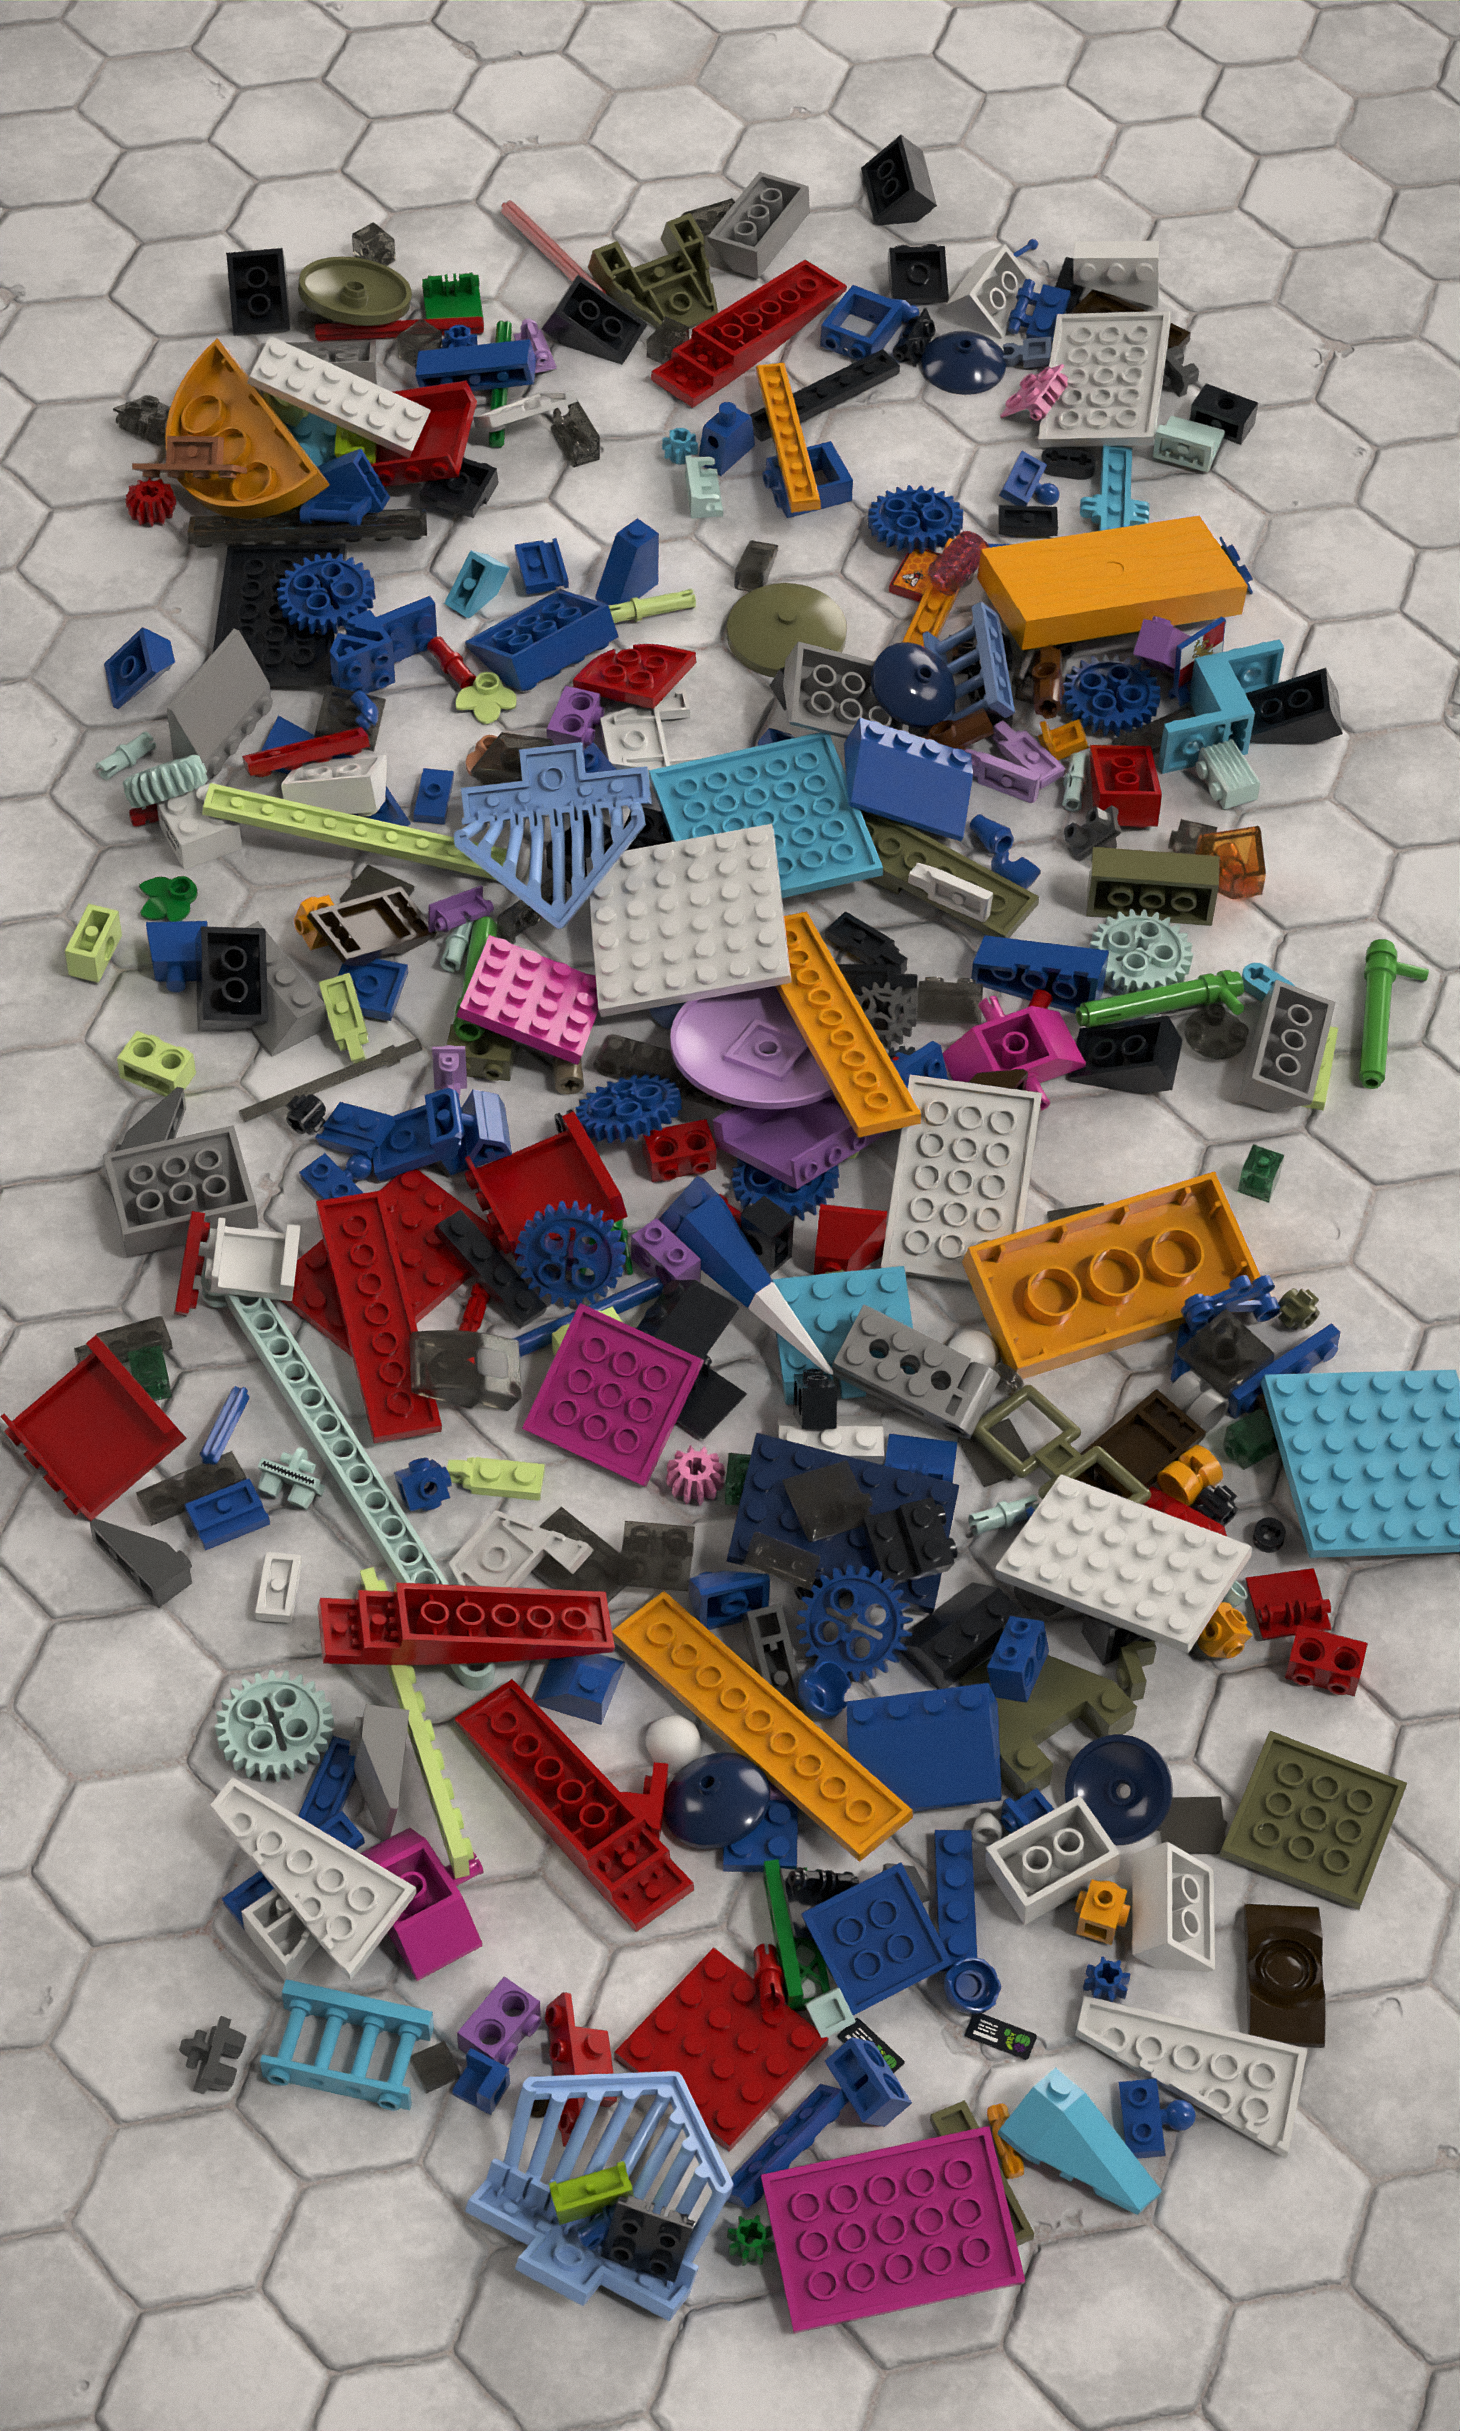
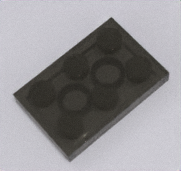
(596, 1573)

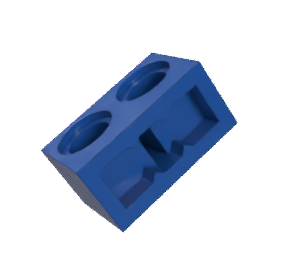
(1018, 1659)
(868, 2082)

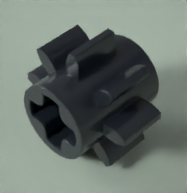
(306, 1114)
(1217, 1503)

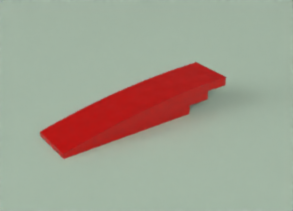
(746, 332)
(462, 1625)
(576, 1805)

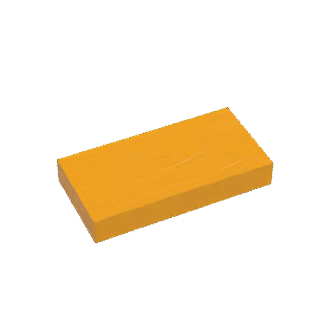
(1110, 581)
(1106, 1274)

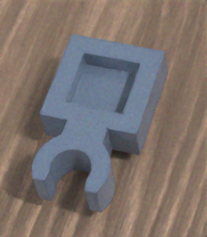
(1033, 352)

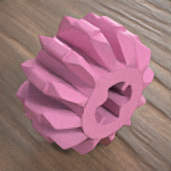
(695, 1475)

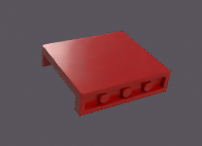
(442, 439)
(544, 1174)
(94, 1432)

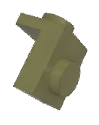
(1130, 1672)

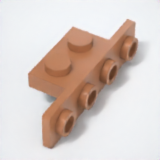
(192, 455)

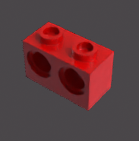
(687, 1150)
(1327, 1652)

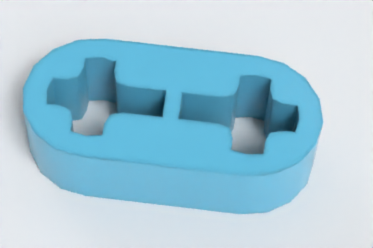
(1259, 987)

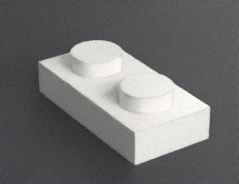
(278, 1587)

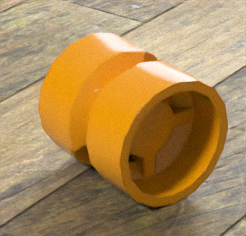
(1190, 1474)

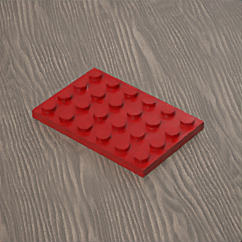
(428, 1266)

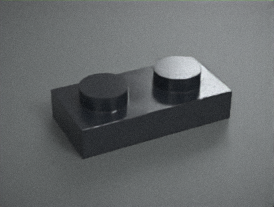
(1027, 520)

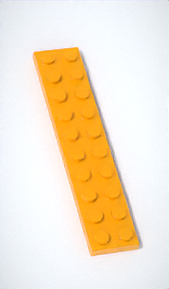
(842, 1036)
(762, 1726)

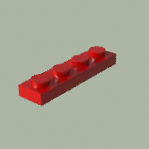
(317, 749)

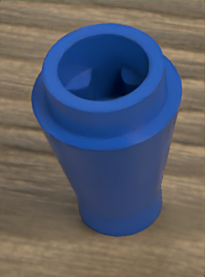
(992, 834)

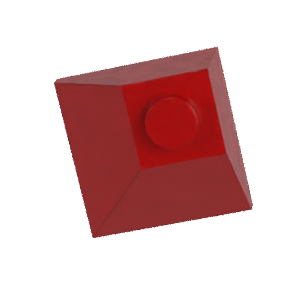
(848, 1238)

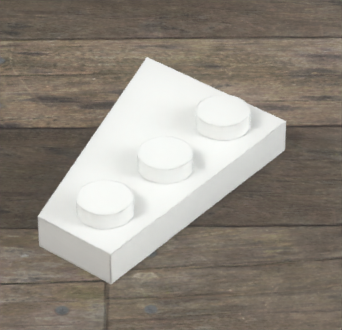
(523, 408)

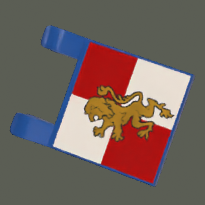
(1205, 642)

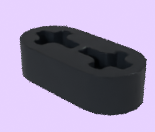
(1068, 463)

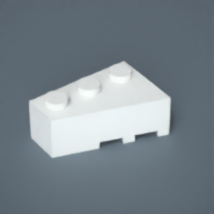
(1119, 268)
(279, 1934)

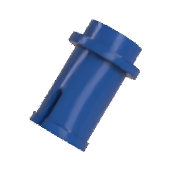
(597, 2230)

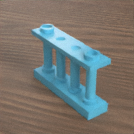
(339, 2009)

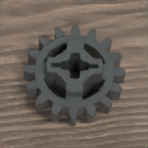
(885, 1009)

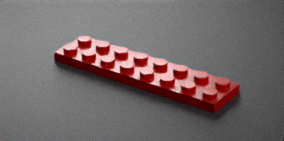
(375, 1314)

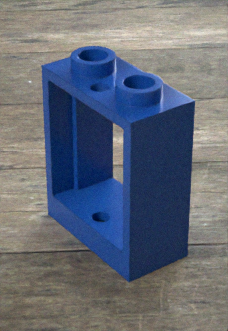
(870, 307)
(823, 458)

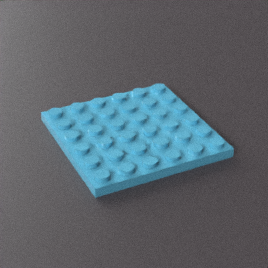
(785, 784)
(1371, 1459)

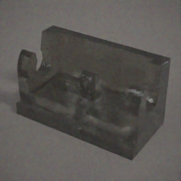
(576, 435)

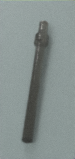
(388, 1056)

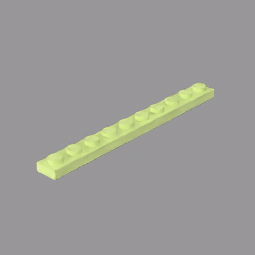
(342, 829)
(429, 1760)

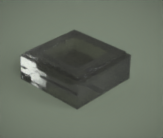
(435, 2067)

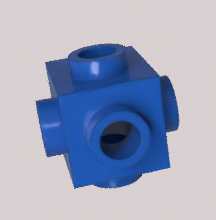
(423, 1484)

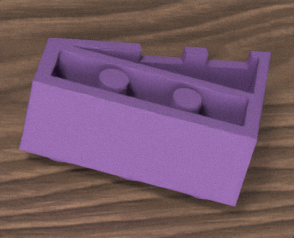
(1158, 644)

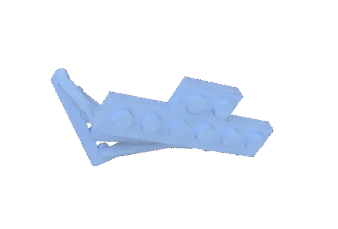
(552, 787)
(524, 2205)

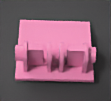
(1038, 393)

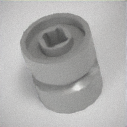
(1197, 1402)

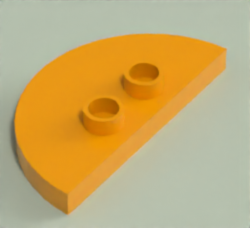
(221, 404)

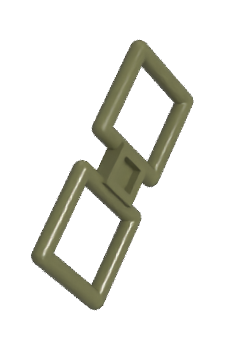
(1057, 1455)

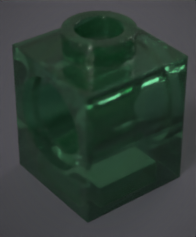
(1260, 1173)
(150, 1359)
(1250, 1439)
(735, 1477)

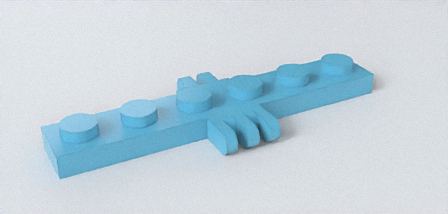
(1114, 504)

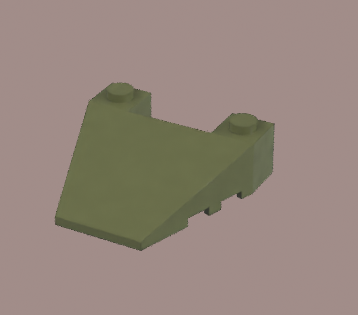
(667, 286)
(1056, 1700)

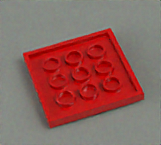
(724, 2046)

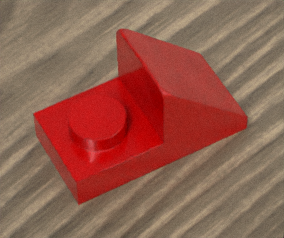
(652, 1800)

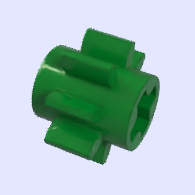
(745, 2230)

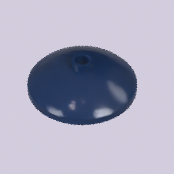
(963, 363)
(913, 685)
(1104, 1769)
(718, 1813)

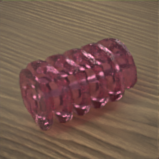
(956, 562)

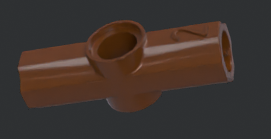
(1048, 682)
(962, 731)

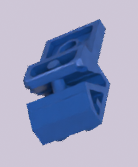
(373, 644)
(446, 1134)

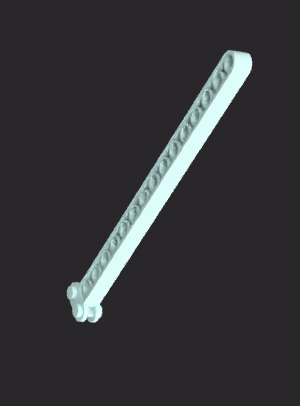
(339, 1441)

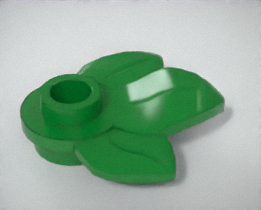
(168, 898)

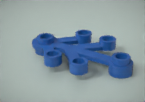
(1202, 1309)

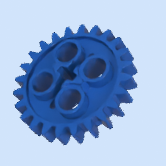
(915, 519)
(310, 605)
(1111, 695)
(629, 1108)
(752, 1184)
(601, 1258)
(867, 1594)

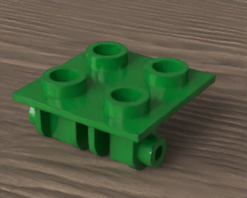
(452, 297)

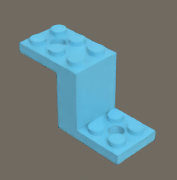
(1220, 703)

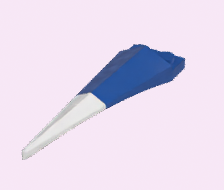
(711, 1232)

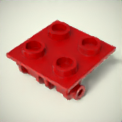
(1287, 1601)

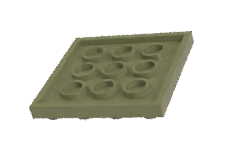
(1313, 1820)

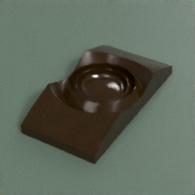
(372, 926)
(1144, 1443)
(1285, 1974)

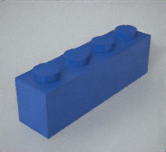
(480, 365)

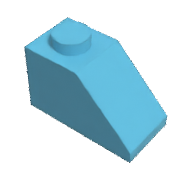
(476, 583)

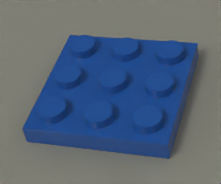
(876, 1938)

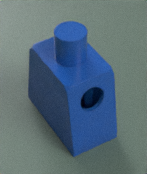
(727, 437)
(173, 951)

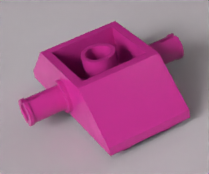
(1025, 1040)
(436, 1922)

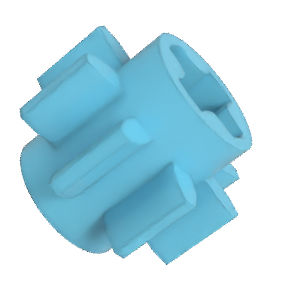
(679, 444)

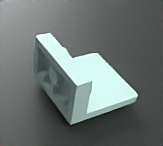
(1187, 443)

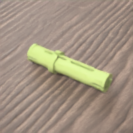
(640, 608)

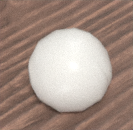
(977, 1346)
(673, 1742)

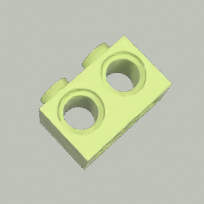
(155, 1064)

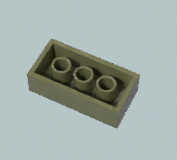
(1155, 881)

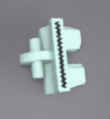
(303, 1485)

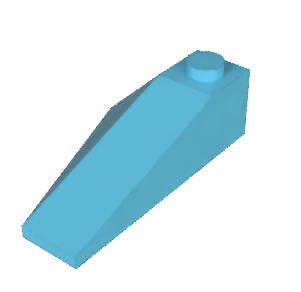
(1070, 2133)

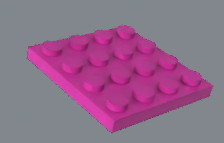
(531, 999)
(613, 1394)

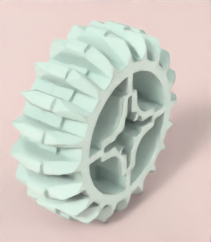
(165, 781)

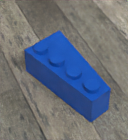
(1023, 966)

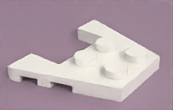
(637, 737)
(509, 1549)

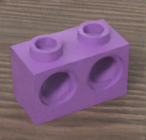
(575, 717)
(664, 1254)
(491, 2021)

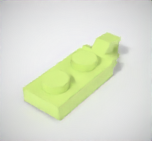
(345, 1015)
(498, 1477)

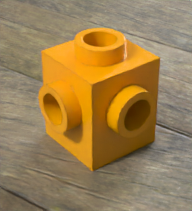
(305, 927)
(1224, 1633)
(1101, 1911)

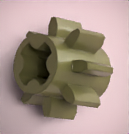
(1298, 1308)

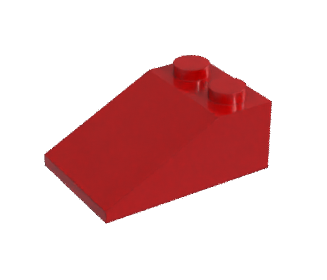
(1127, 781)

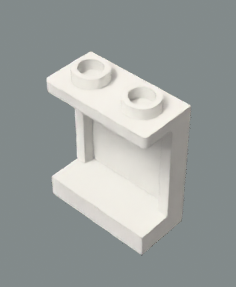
(253, 1261)

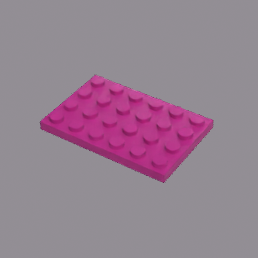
(892, 2229)

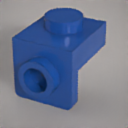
(1024, 1810)

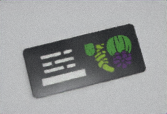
(862, 2031)
(1001, 2035)

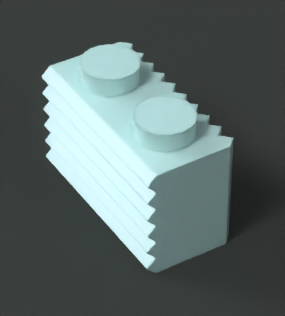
(1227, 774)

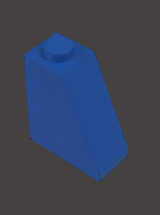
(354, 477)
(631, 565)

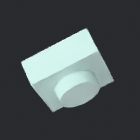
(830, 2012)

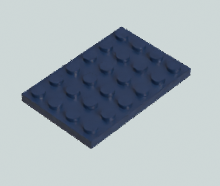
(768, 1510)

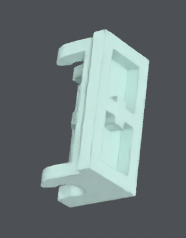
(702, 488)

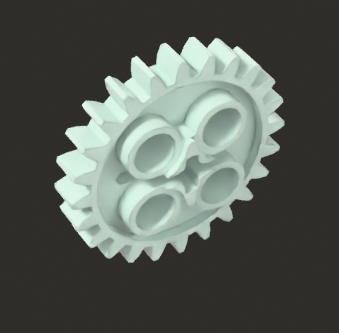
(1143, 951)
(307, 1715)

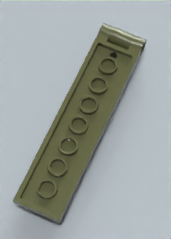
(904, 847)

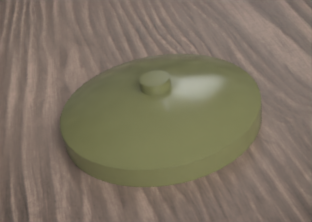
(354, 291)
(778, 616)

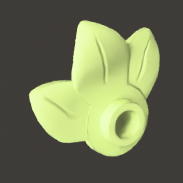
(486, 698)

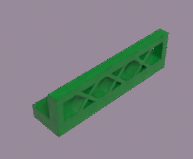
(787, 1947)

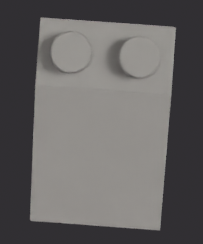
(378, 1764)

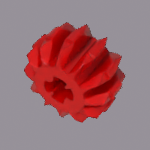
(150, 501)

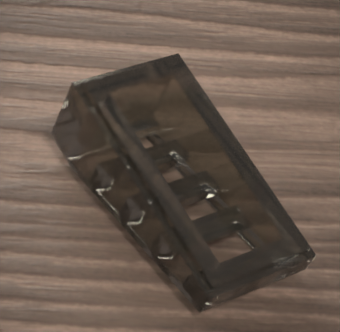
(755, 569)

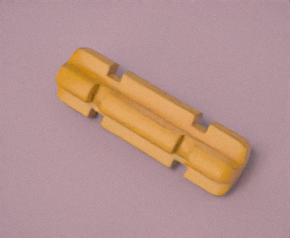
(1011, 2161)

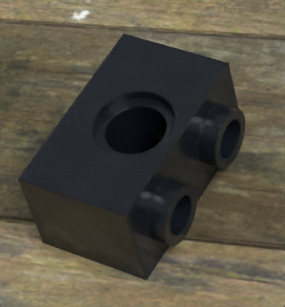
(1224, 411)
(768, 1232)

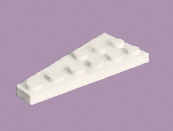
(328, 1885)
(1224, 2072)

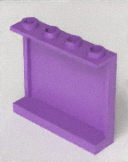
(790, 1142)

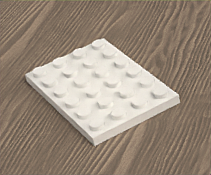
(1112, 379)
(959, 1174)
(1123, 1563)

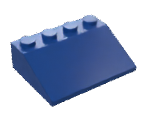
(544, 638)
(908, 778)
(930, 1745)

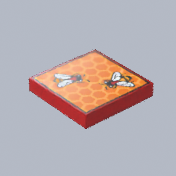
(912, 575)

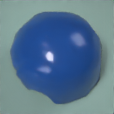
(1020, 871)
(823, 1690)
(972, 1986)

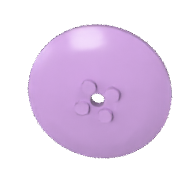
(724, 1047)

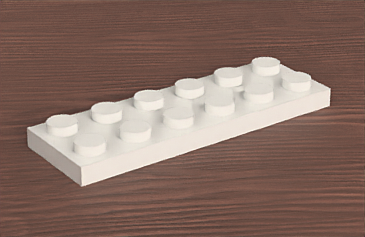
(339, 396)

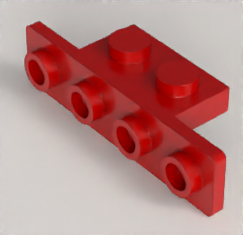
(575, 2053)

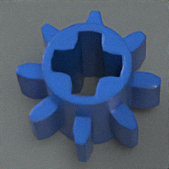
(458, 336)
(1109, 1972)

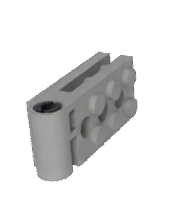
(949, 1410)

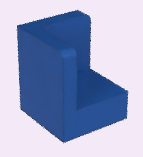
(482, 2082)

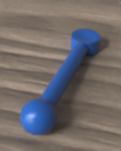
(1032, 244)

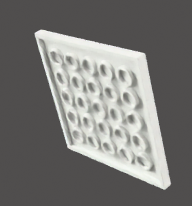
(689, 921)

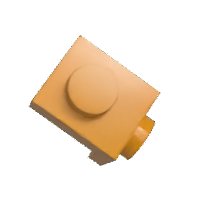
(1063, 739)

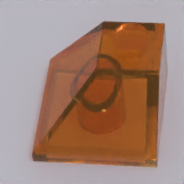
(1241, 860)

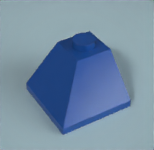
(137, 665)
(723, 1595)
(580, 1686)

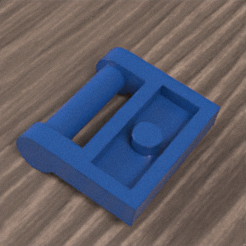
(335, 509)

